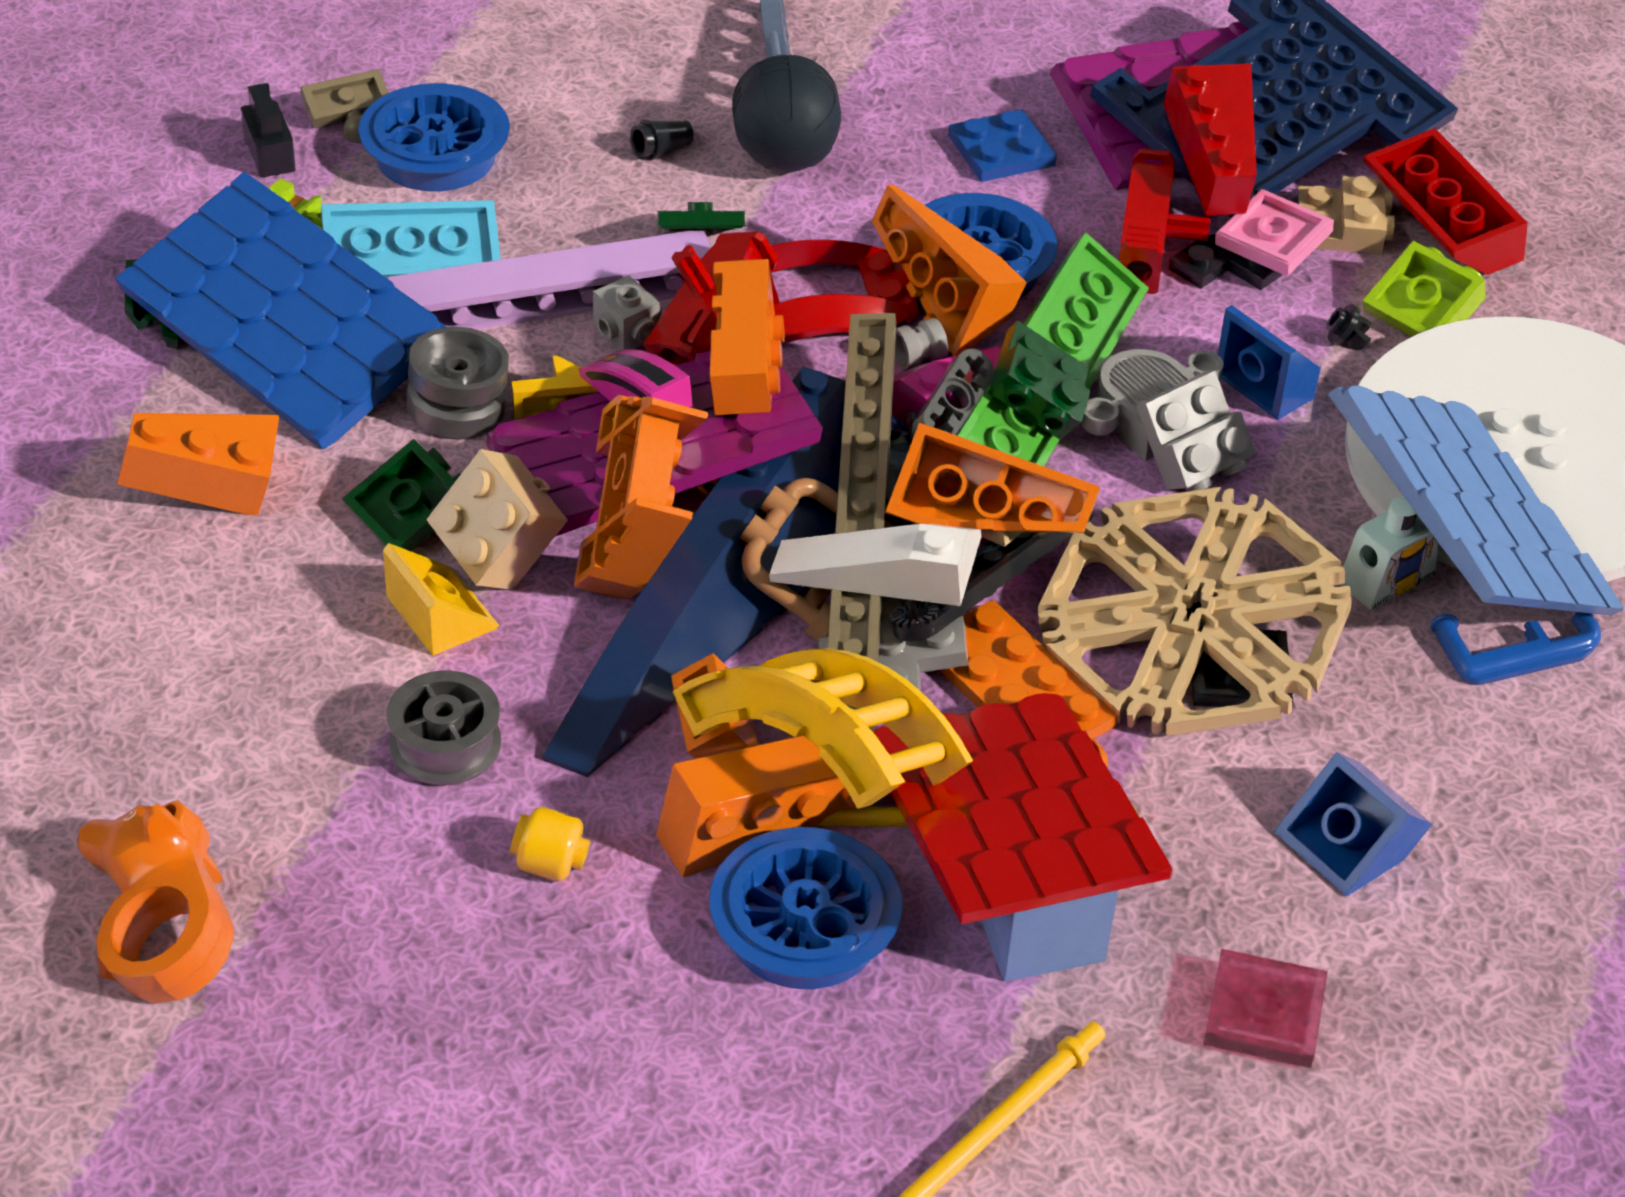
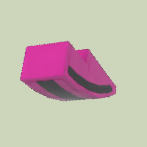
(638, 375)

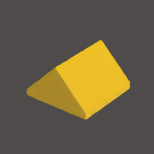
(433, 600)

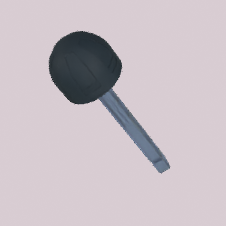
(785, 103)

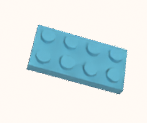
(415, 235)

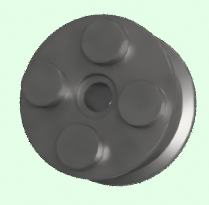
(444, 727)

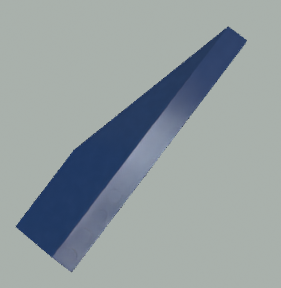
(700, 593)

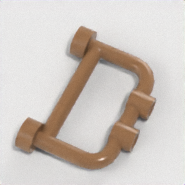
(761, 533)

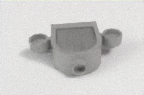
(1135, 377)

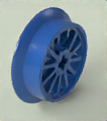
(434, 135)
(1006, 228)
(806, 909)

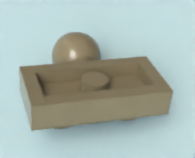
(343, 100)

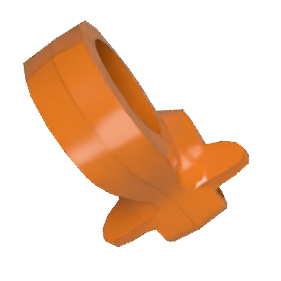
(163, 872)

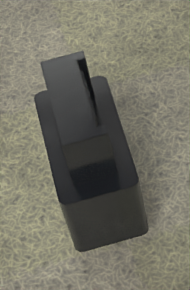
(267, 133)

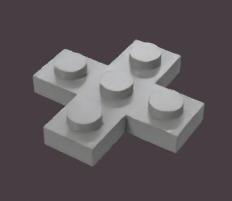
(909, 659)

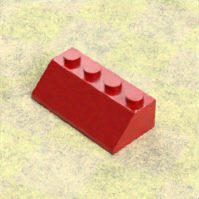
(1452, 201)

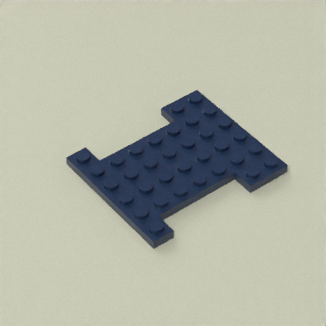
(1312, 88)

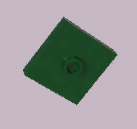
(700, 216)

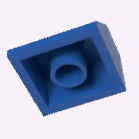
(1264, 366)
(1351, 825)

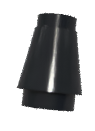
(660, 137)

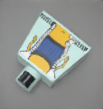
(1390, 555)

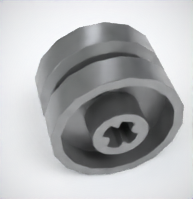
(457, 382)

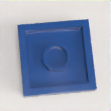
(1002, 145)

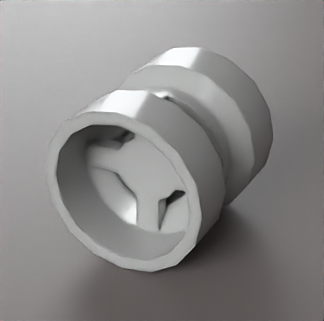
(920, 343)

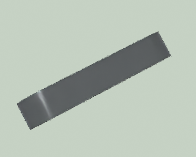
(953, 382)

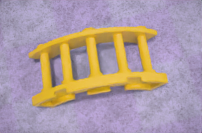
(807, 698)

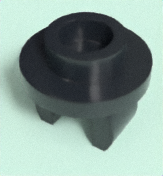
(1348, 327)

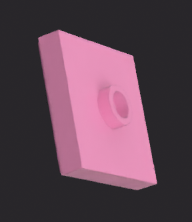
(1274, 232)

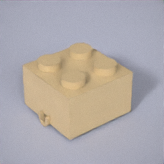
(497, 519)

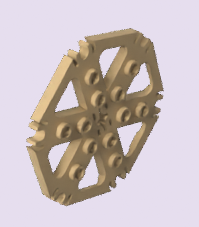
(1227, 612)

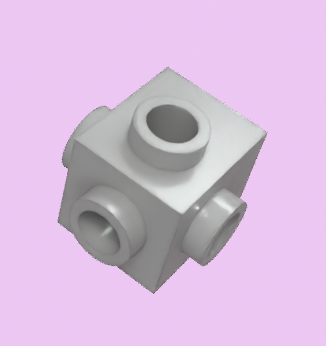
(625, 313)

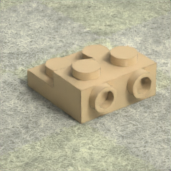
(1358, 210)

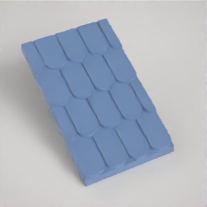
(1476, 502)

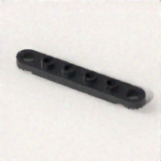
(991, 569)

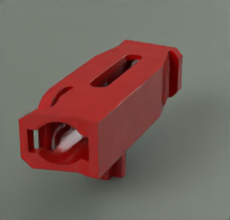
(1149, 220)
(690, 317)

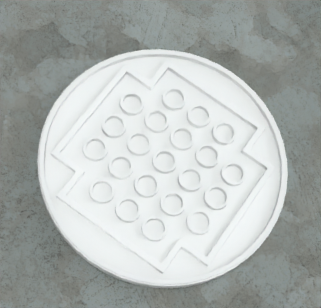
(1543, 396)

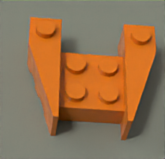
(636, 502)

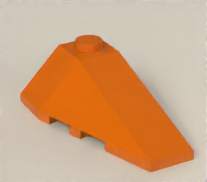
(947, 270)

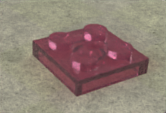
(1266, 1008)

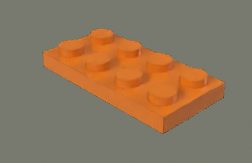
(1012, 664)

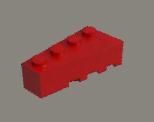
(1215, 132)

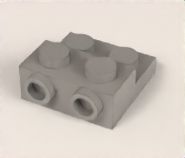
(1195, 433)

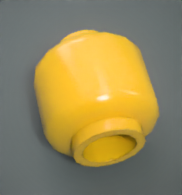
(549, 844)

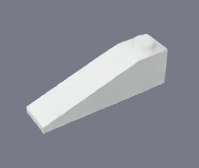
(895, 562)

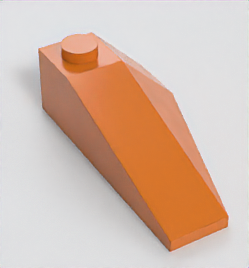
(986, 489)

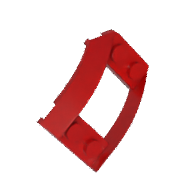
(830, 313)

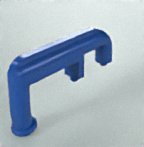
(1520, 658)

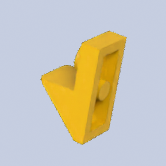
(543, 394)

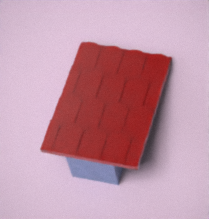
(1030, 835)

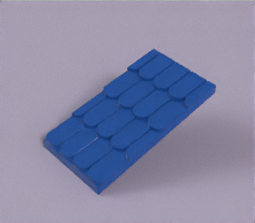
(281, 309)

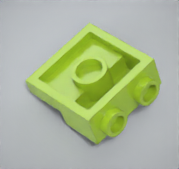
(1425, 291)

